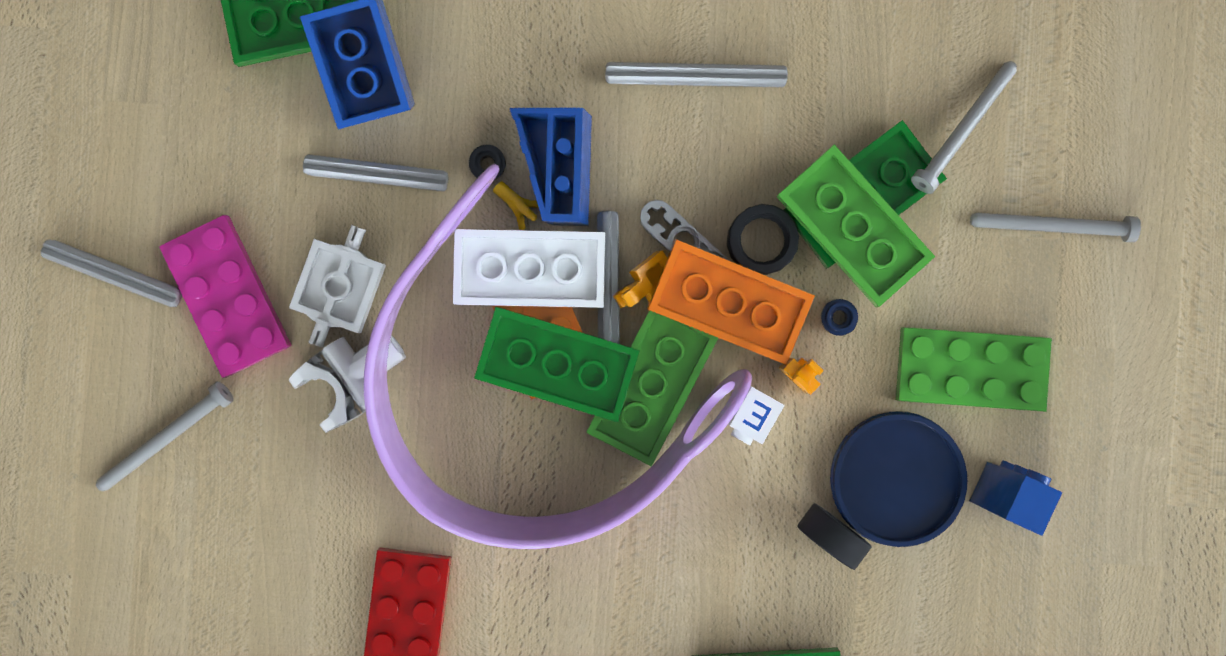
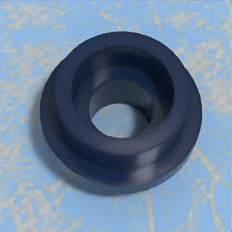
(849, 311)

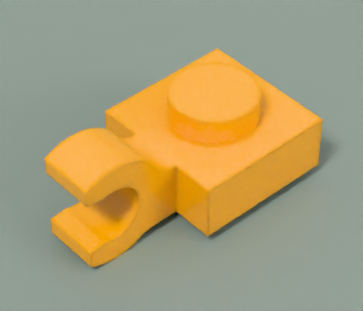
(646, 278)
(803, 374)

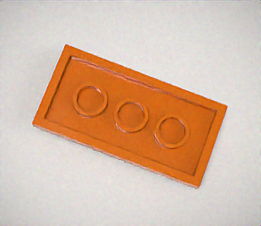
(730, 302)

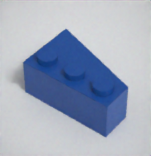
(558, 161)
(1017, 495)

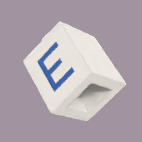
(755, 417)

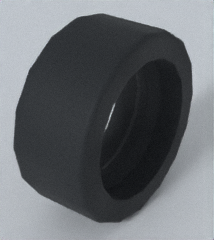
(775, 214)
(834, 536)

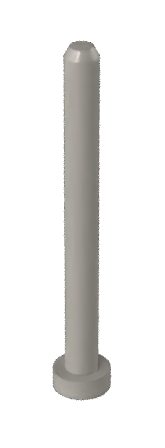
(926, 179)
(1128, 229)
(218, 396)

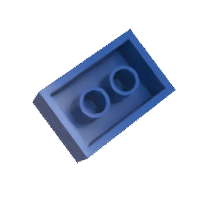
(358, 62)

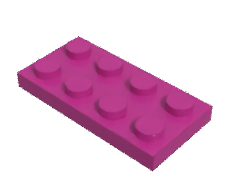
(225, 296)

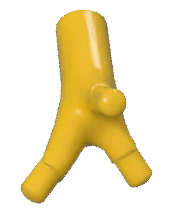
(518, 204)

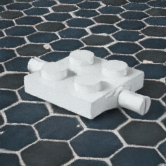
(337, 286)

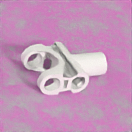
(344, 377)

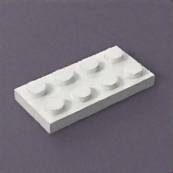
(529, 268)

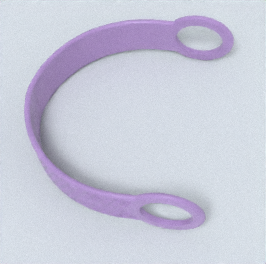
(498, 528)

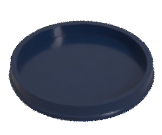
(898, 479)

